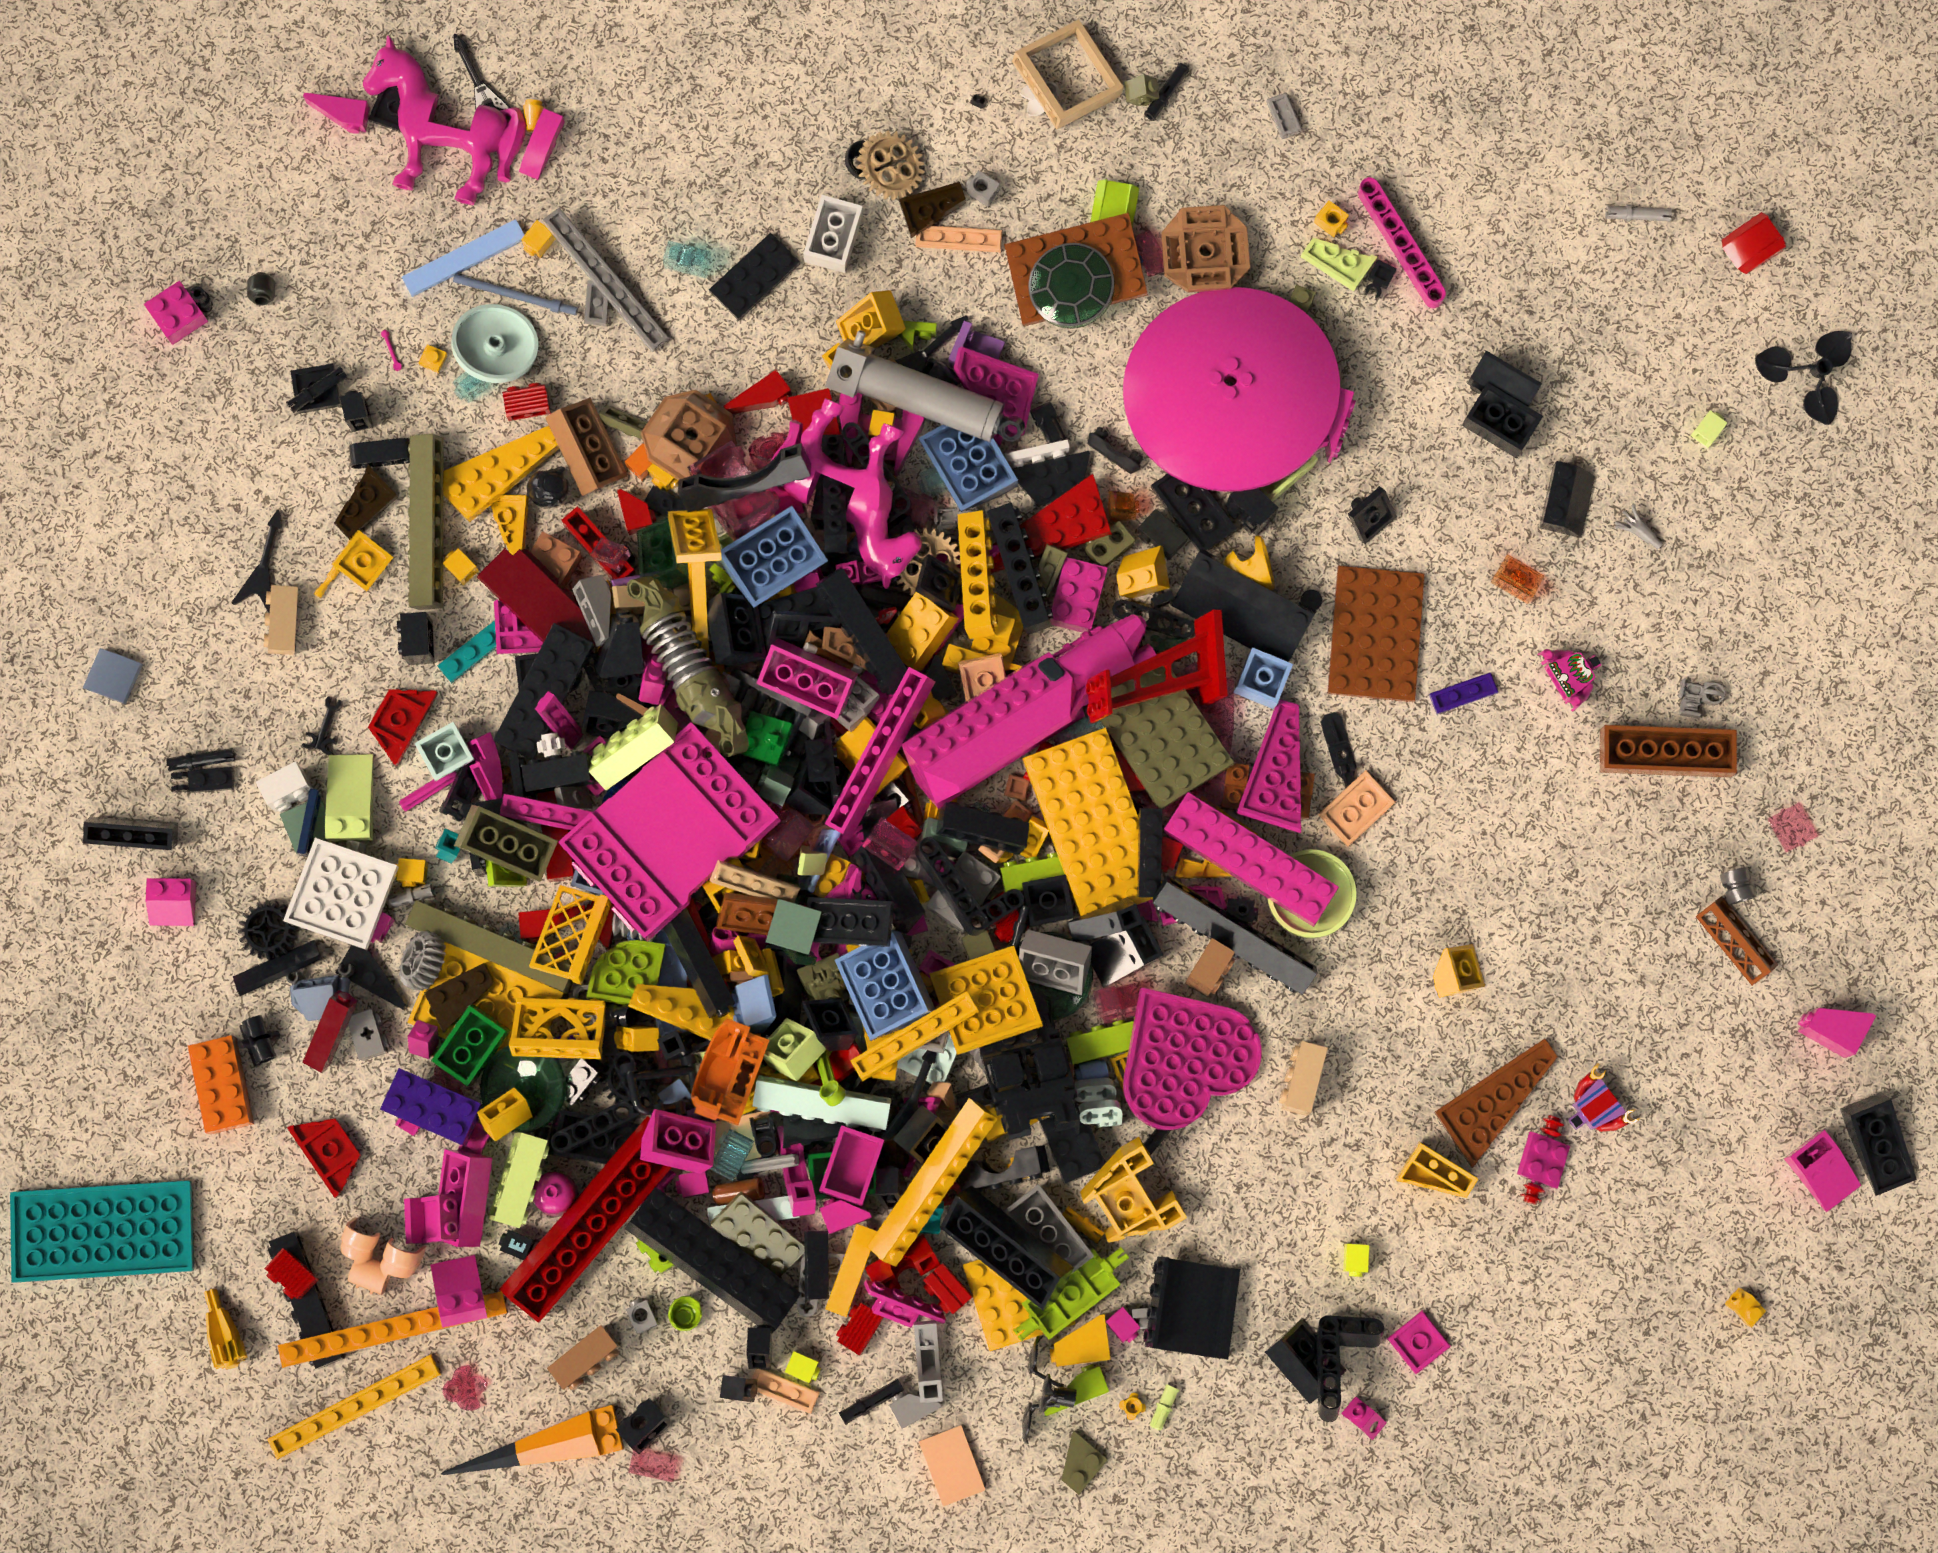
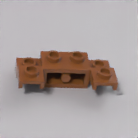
(1236, 782)

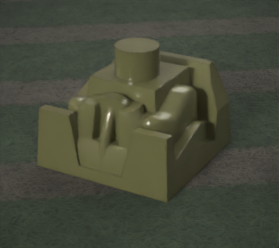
(823, 980)

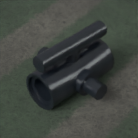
(258, 1040)

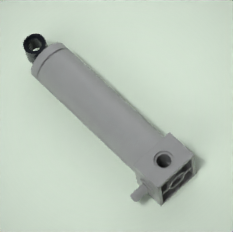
(917, 392)

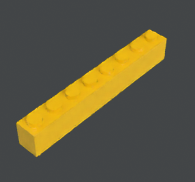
(932, 1182)

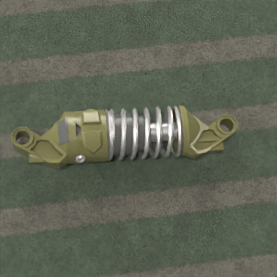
(697, 684)

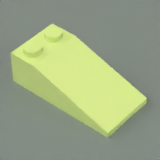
(349, 798)

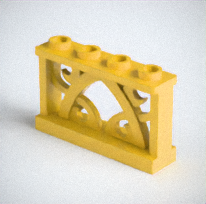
(558, 1048)

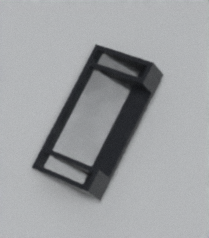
(1249, 610)

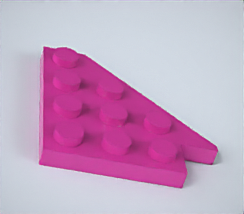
(999, 382)

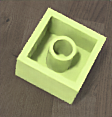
(792, 1049)

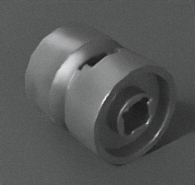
(1738, 885)

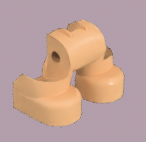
(370, 1272)

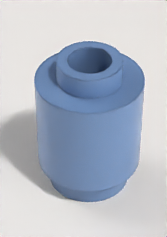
(1091, 1070)

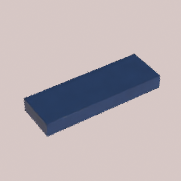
(309, 822)

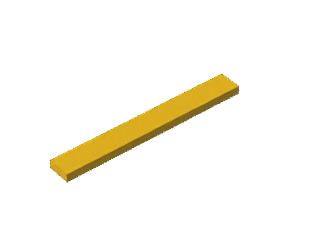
(354, 1406)

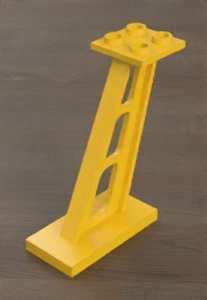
(695, 542)

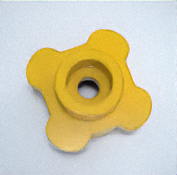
(1133, 1399)

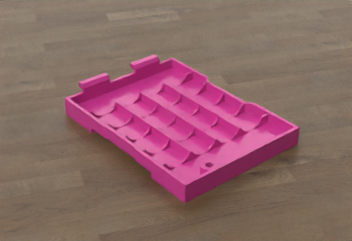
(667, 832)

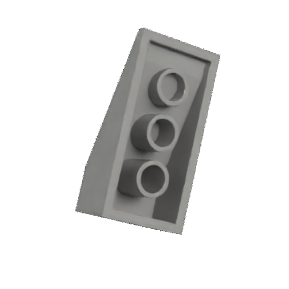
(1045, 1222)

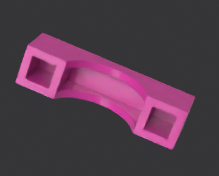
(797, 1183)

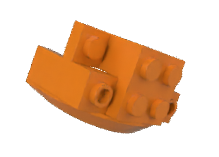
(725, 1074)

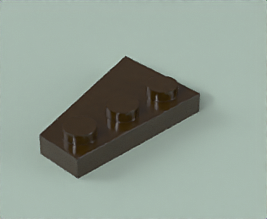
(455, 995)

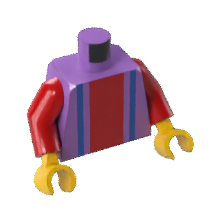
(1598, 1105)

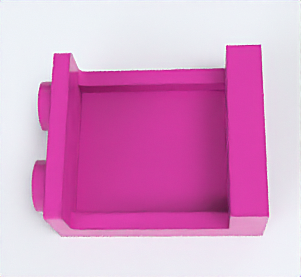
(431, 1219)

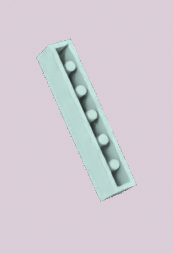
(804, 1099)

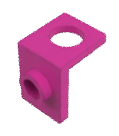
(1363, 1417)

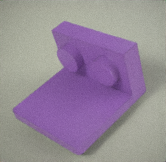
(977, 342)

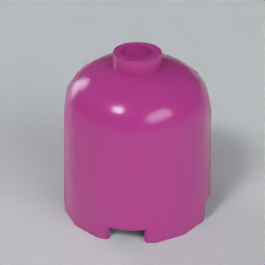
(554, 1193)

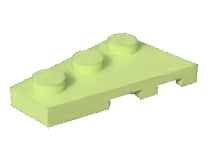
(1341, 264)

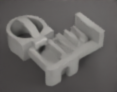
(947, 520)
(1692, 697)

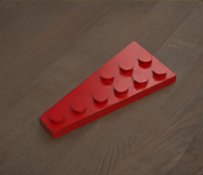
(1066, 522)

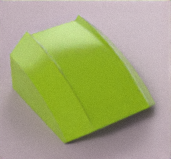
(1114, 199)

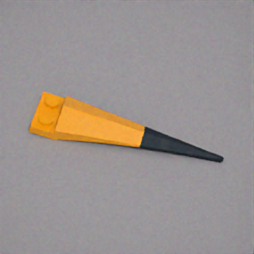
(575, 1438)

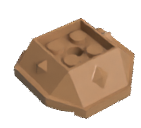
(1211, 230)
(682, 413)

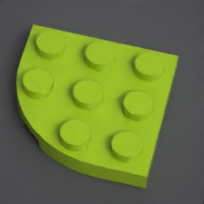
(623, 968)

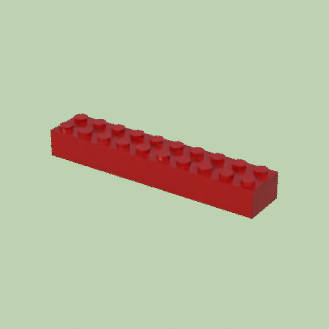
(584, 1229)

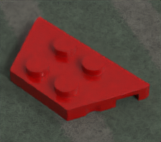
(400, 719)
(328, 1151)

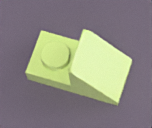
(811, 862)

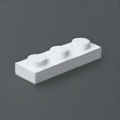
(1037, 453)

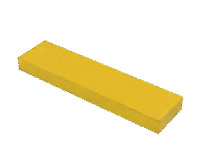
(850, 1271)

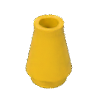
(532, 112)

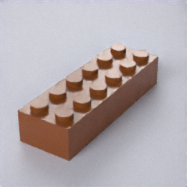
(1668, 751)

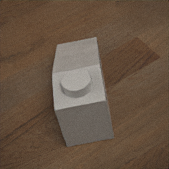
(594, 600)

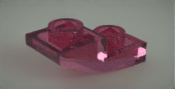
(1150, 252)

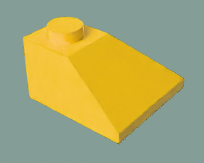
(1457, 971)

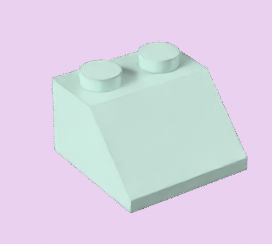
(444, 751)

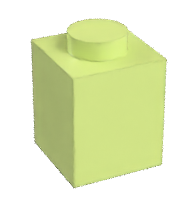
(1709, 428)

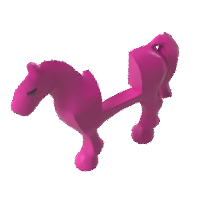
(417, 108)
(871, 497)

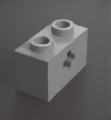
(358, 1028)

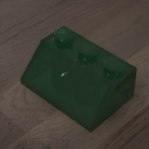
(658, 556)

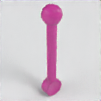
(397, 366)

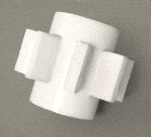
(551, 745)

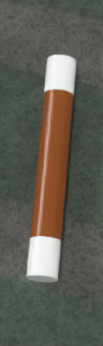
(831, 657)

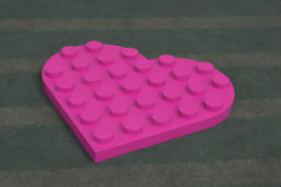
(1183, 1056)

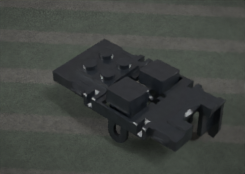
(1051, 1066)

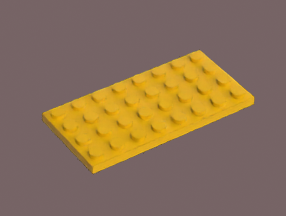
(1089, 819)

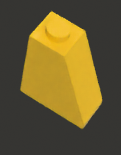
(1083, 1345)

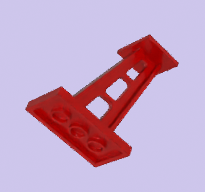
(1209, 678)

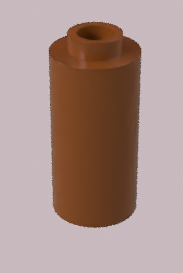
(726, 1192)

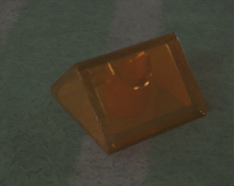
(1517, 579)

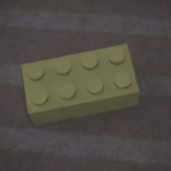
(506, 843)

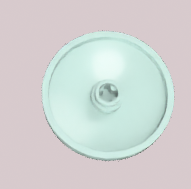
(494, 343)

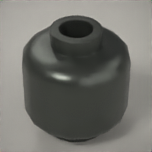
(260, 288)

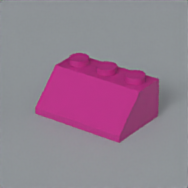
(679, 1142)

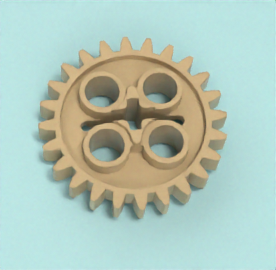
(883, 146)
(936, 545)

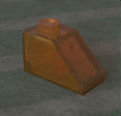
(1122, 506)

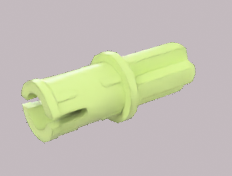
(1164, 1407)

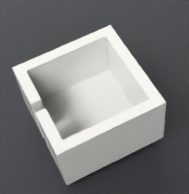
(285, 787)

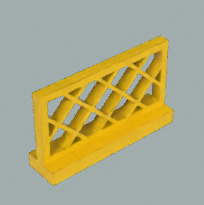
(589, 935)

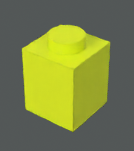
(1356, 1259)
(803, 1367)

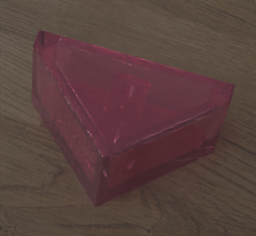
(611, 554)

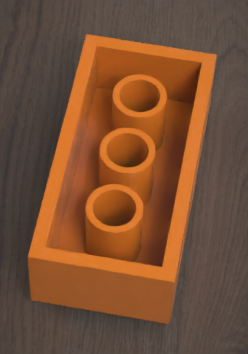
(220, 1085)

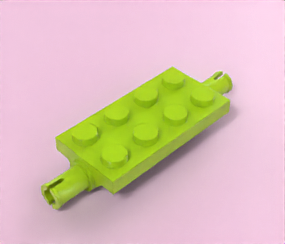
(1081, 1292)

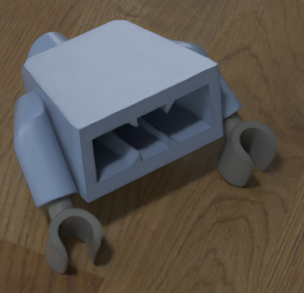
(313, 994)

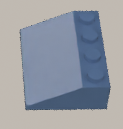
(968, 466)
(772, 557)
(885, 986)

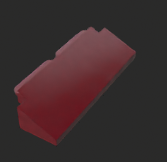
(533, 594)

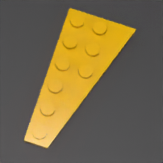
(485, 478)

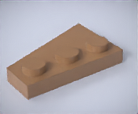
(838, 644)

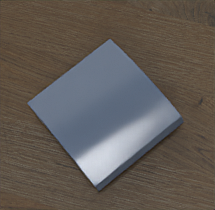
(112, 676)

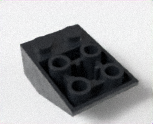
(1124, 953)

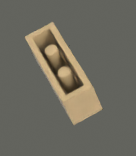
(281, 619)

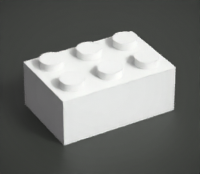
(833, 233)

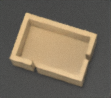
(1303, 1078)

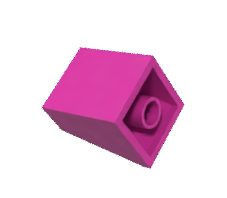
(1836, 1029)

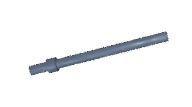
(554, 305)

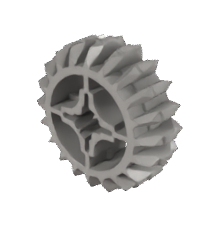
(422, 960)

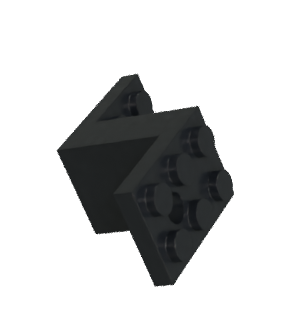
(516, 761)

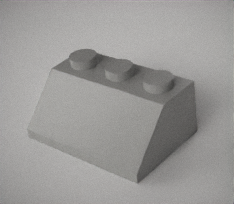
(1055, 961)

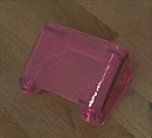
(741, 514)

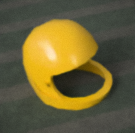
(1257, 567)

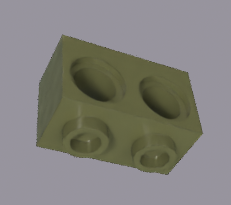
(1113, 549)

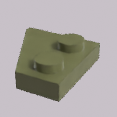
(1081, 1463)

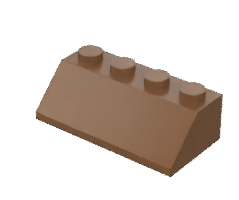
(586, 446)

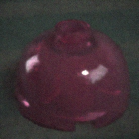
(763, 449)

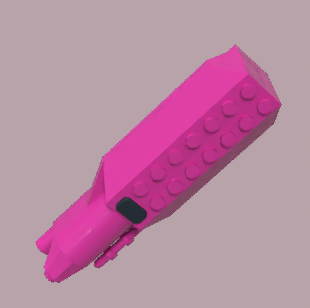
(1019, 711)

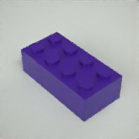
(431, 1107)

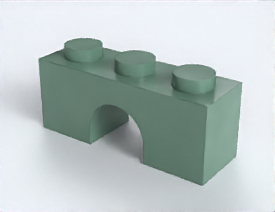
(777, 781)

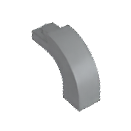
(928, 1361)

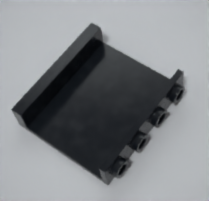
(1191, 1308)

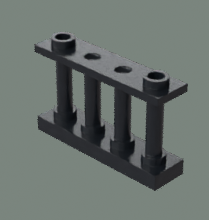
(749, 680)

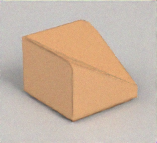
(943, 1091)

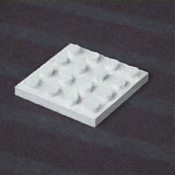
(341, 893)

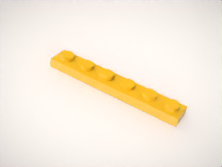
(914, 1036)

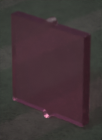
(1792, 827)

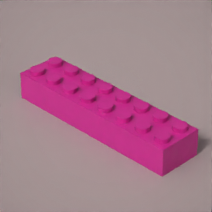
(1250, 859)

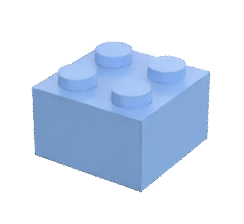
(1263, 678)

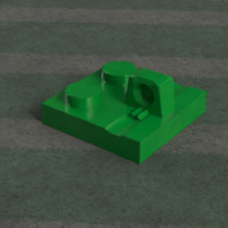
(767, 738)

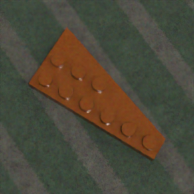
(1486, 1107)

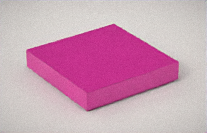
(1418, 1342)

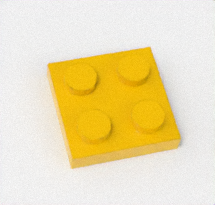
(362, 560)

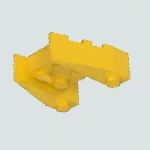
(984, 646)
(1125, 1198)

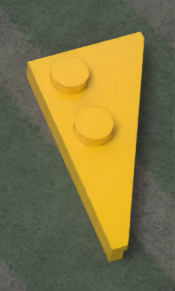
(511, 516)

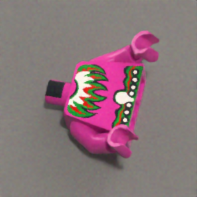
(1571, 674)

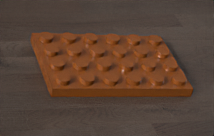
(1109, 236)
(1376, 634)

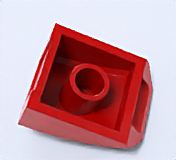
(1753, 243)

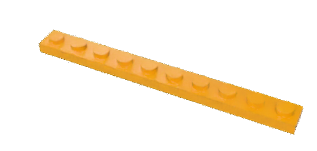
(375, 1333)

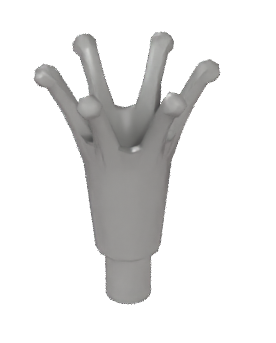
(1638, 528)

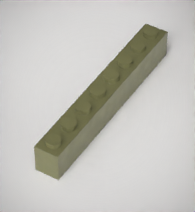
(425, 522)
(485, 943)

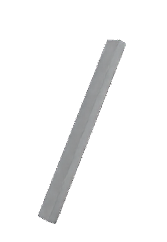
(605, 279)

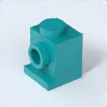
(446, 847)

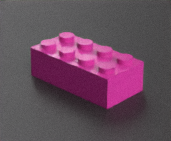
(807, 678)

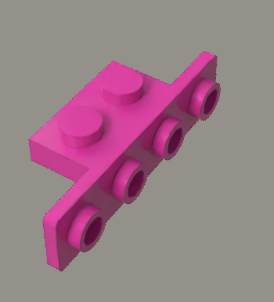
(900, 1307)

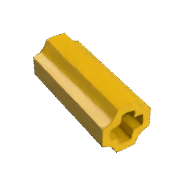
(774, 977)

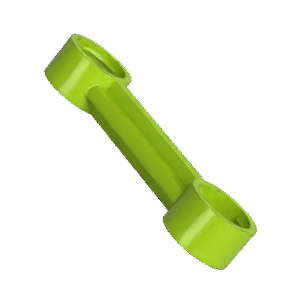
(829, 1082)

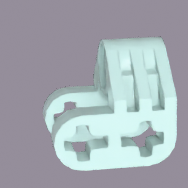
(1100, 1103)

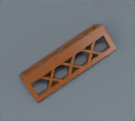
(1742, 935)

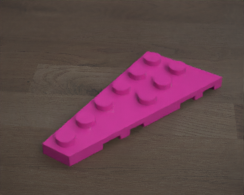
(1275, 779)

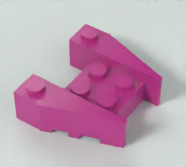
(898, 450)

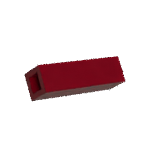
(330, 1031)

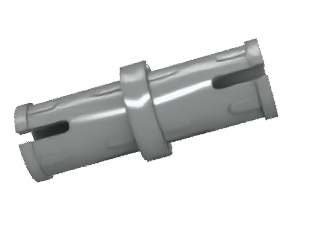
(411, 895)

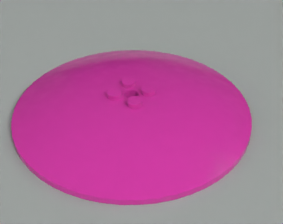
(1239, 432)

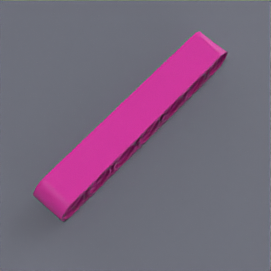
(1400, 232)

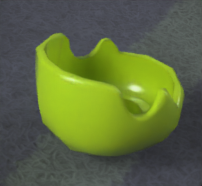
(685, 1313)

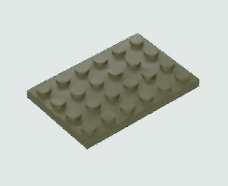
(1166, 741)

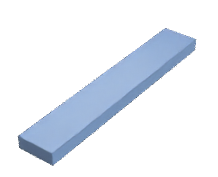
(463, 258)

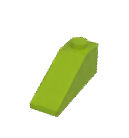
(1088, 1386)

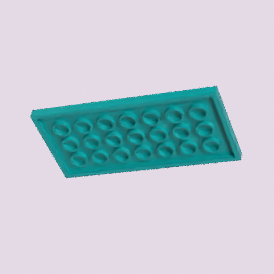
(101, 1231)

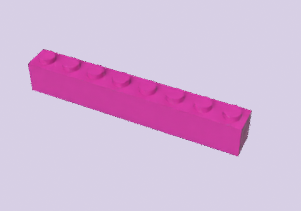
(880, 752)

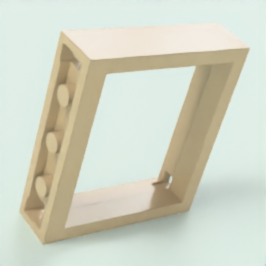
(1041, 90)

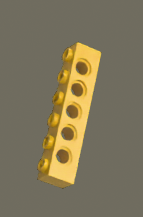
(968, 526)

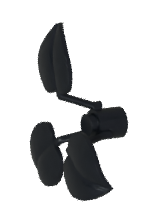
(1835, 352)
(1060, 1395)

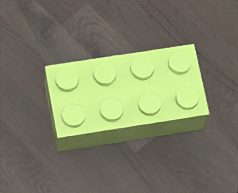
(633, 746)

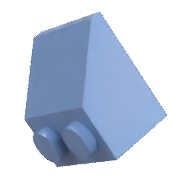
(754, 1004)

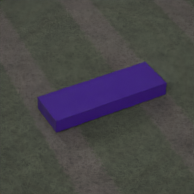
(1463, 693)

